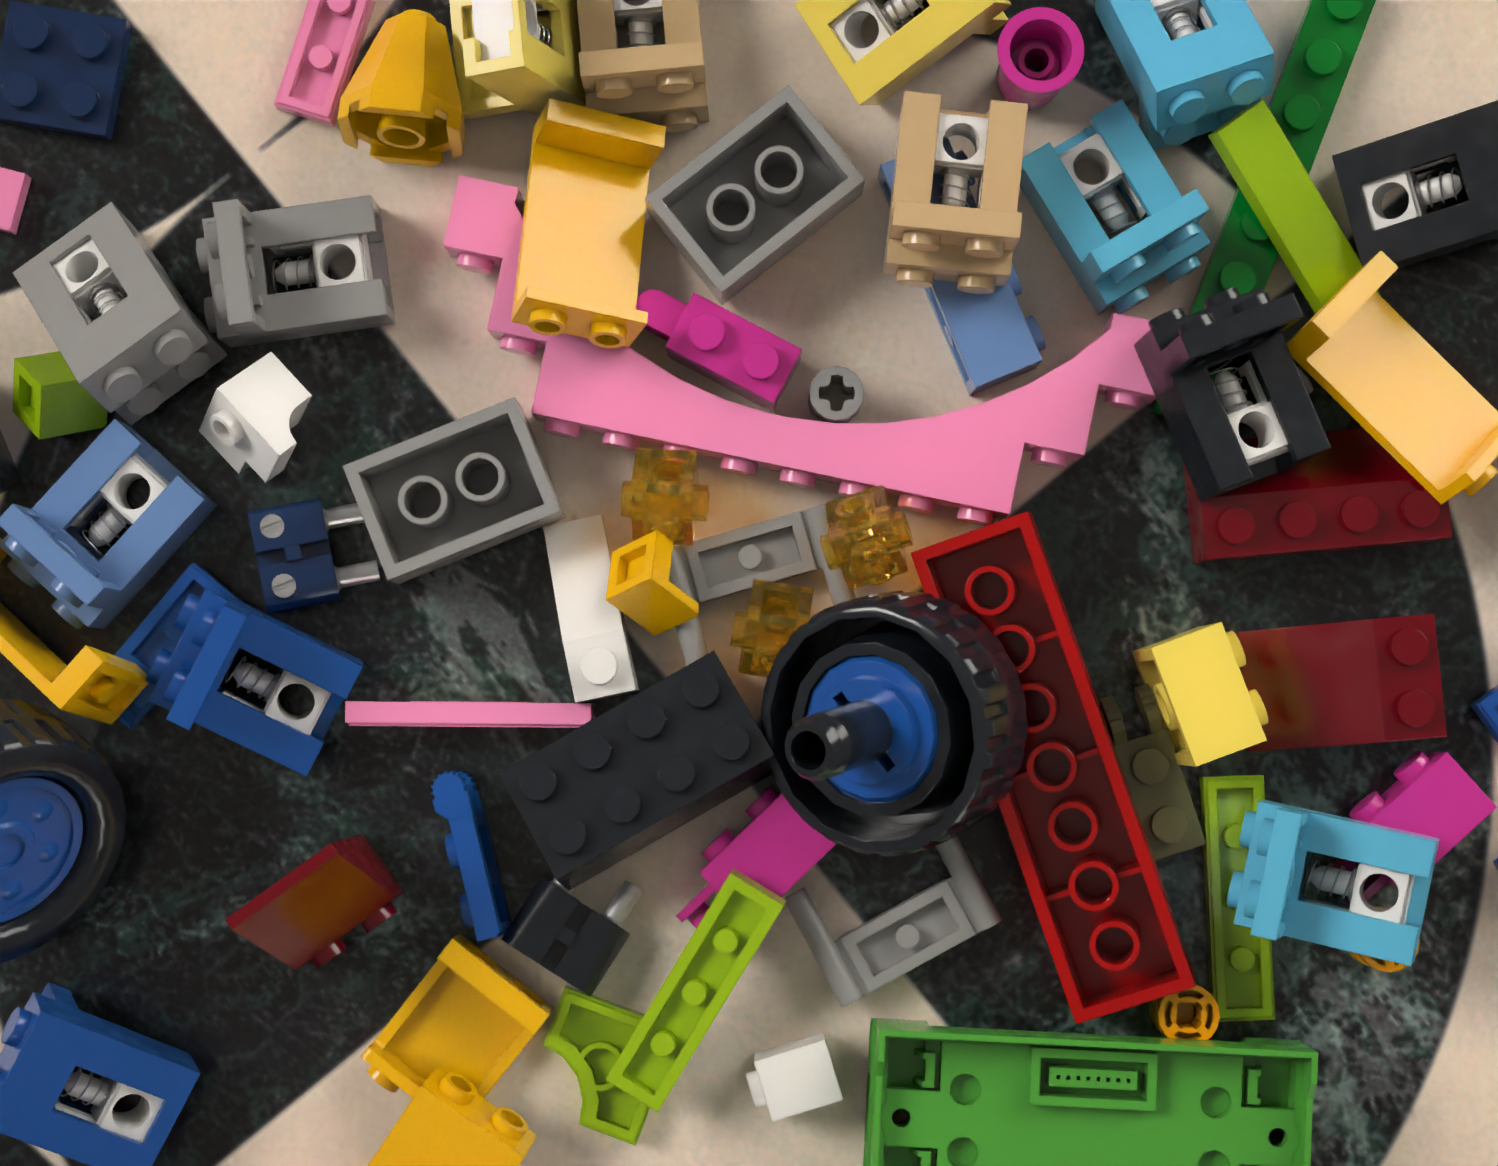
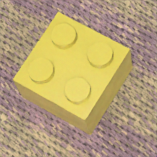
(1203, 693)

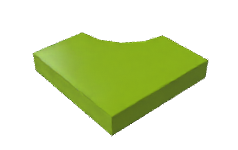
(590, 1039)

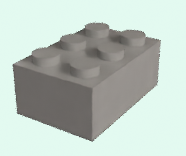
(755, 195)
(454, 491)

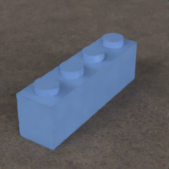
(982, 330)

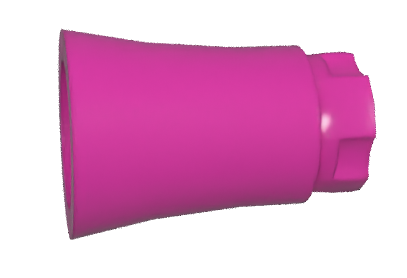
(1041, 40)

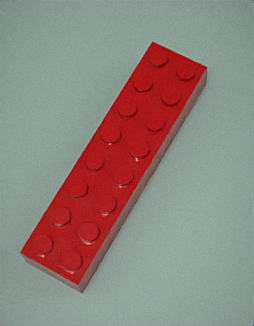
(1070, 798)

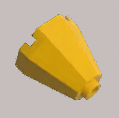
(405, 94)

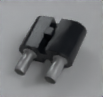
(569, 935)

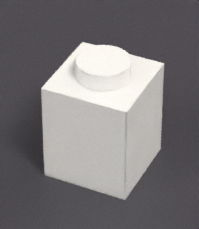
(794, 1077)

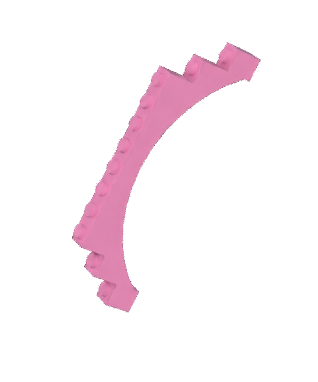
(944, 460)

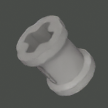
(849, 384)

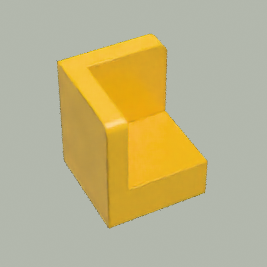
(642, 586)

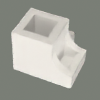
(254, 417)

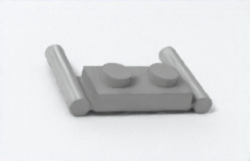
(759, 551)
(903, 934)

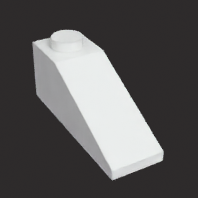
(589, 625)

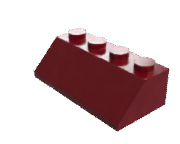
(1333, 503)

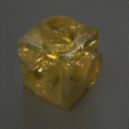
(665, 495)
(866, 538)
(764, 633)

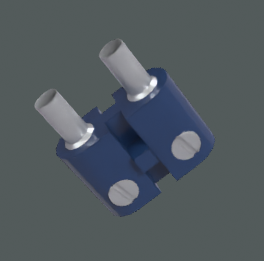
(297, 555)

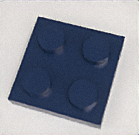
(62, 69)

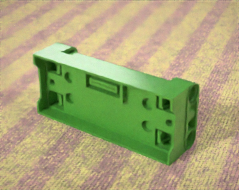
(1084, 1099)

